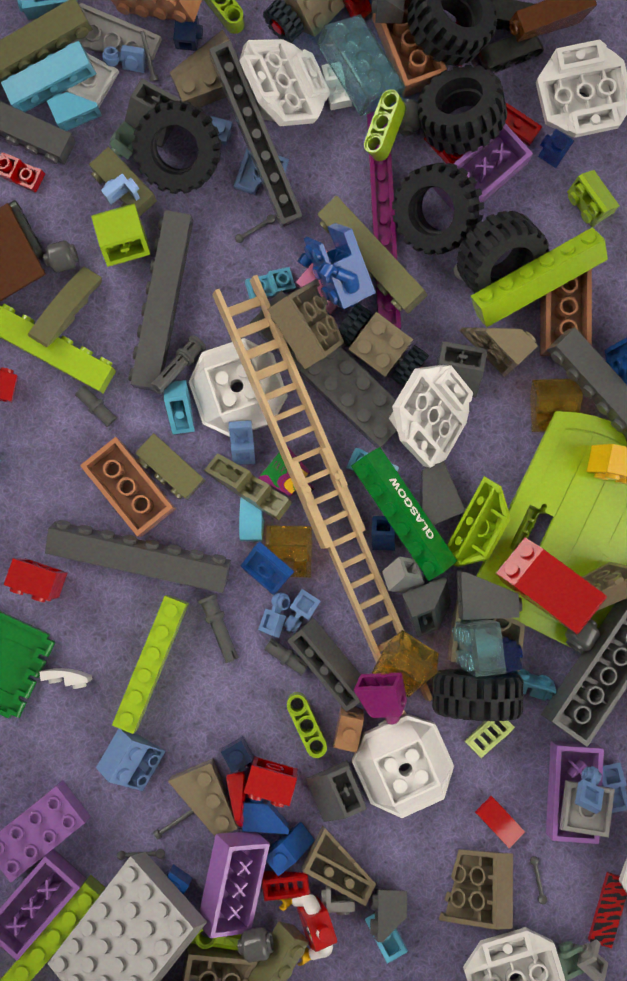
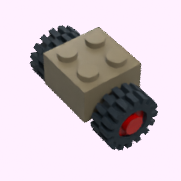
(293, 17)
(381, 344)

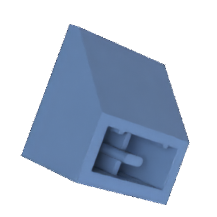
(130, 760)

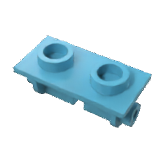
(541, 686)

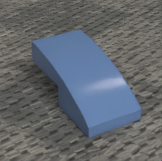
(242, 442)
(614, 778)

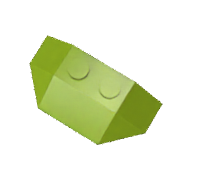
(480, 525)

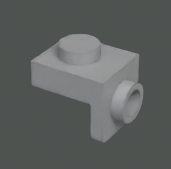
(340, 903)
(592, 962)

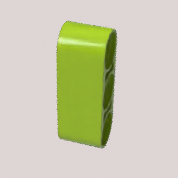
(226, 12)
(383, 115)
(309, 735)

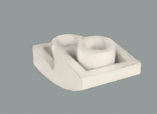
(71, 677)

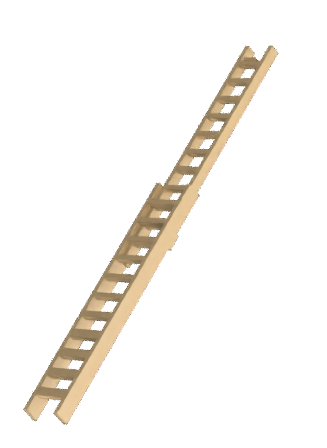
(293, 466)

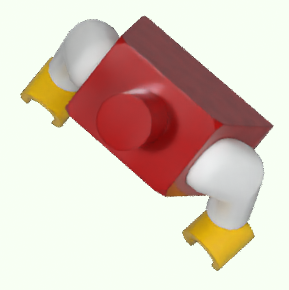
(315, 924)

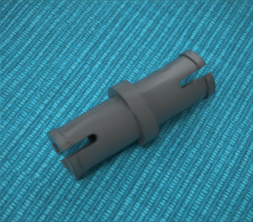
(96, 406)
(286, 656)

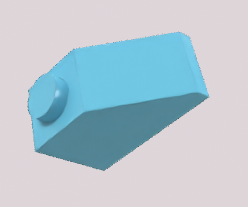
(72, 110)
(179, 407)

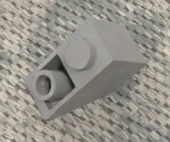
(403, 575)

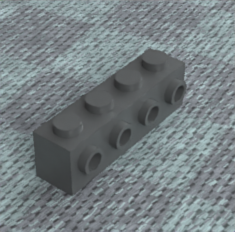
(327, 663)

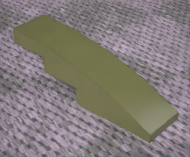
(64, 306)
(248, 486)

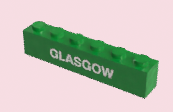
(404, 513)

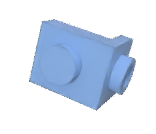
(118, 187)

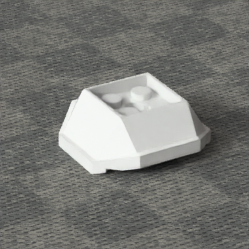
(589, 70)
(284, 81)
(212, 386)
(431, 412)
(389, 746)
(514, 952)

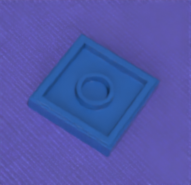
(266, 568)

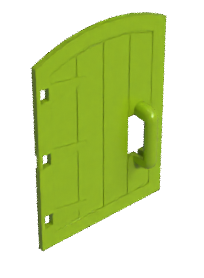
(586, 511)

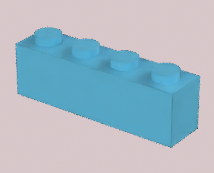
(48, 77)

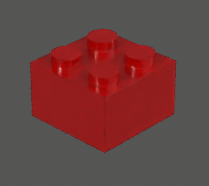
(35, 579)
(271, 782)

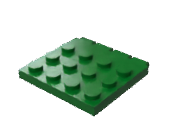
(19, 659)

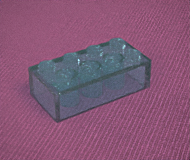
(358, 62)
(479, 647)

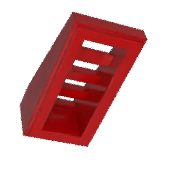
(236, 786)
(277, 892)

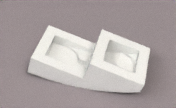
(338, 97)

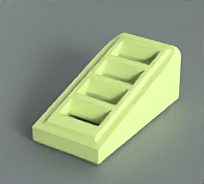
(508, 727)

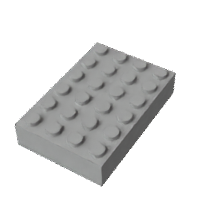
(131, 929)

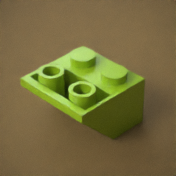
(592, 198)
(120, 235)

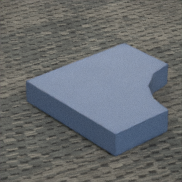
(248, 178)

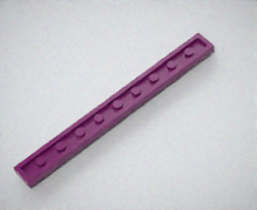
(383, 226)

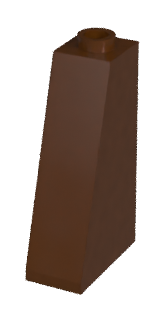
(549, 17)

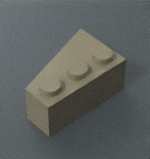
(206, 796)
(336, 868)

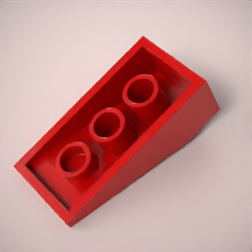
(550, 585)

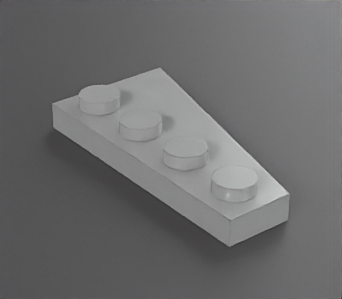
(114, 32)

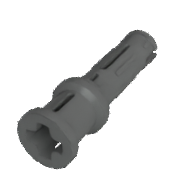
(184, 357)
(215, 618)

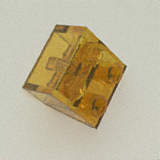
(552, 396)
(292, 546)
(411, 658)

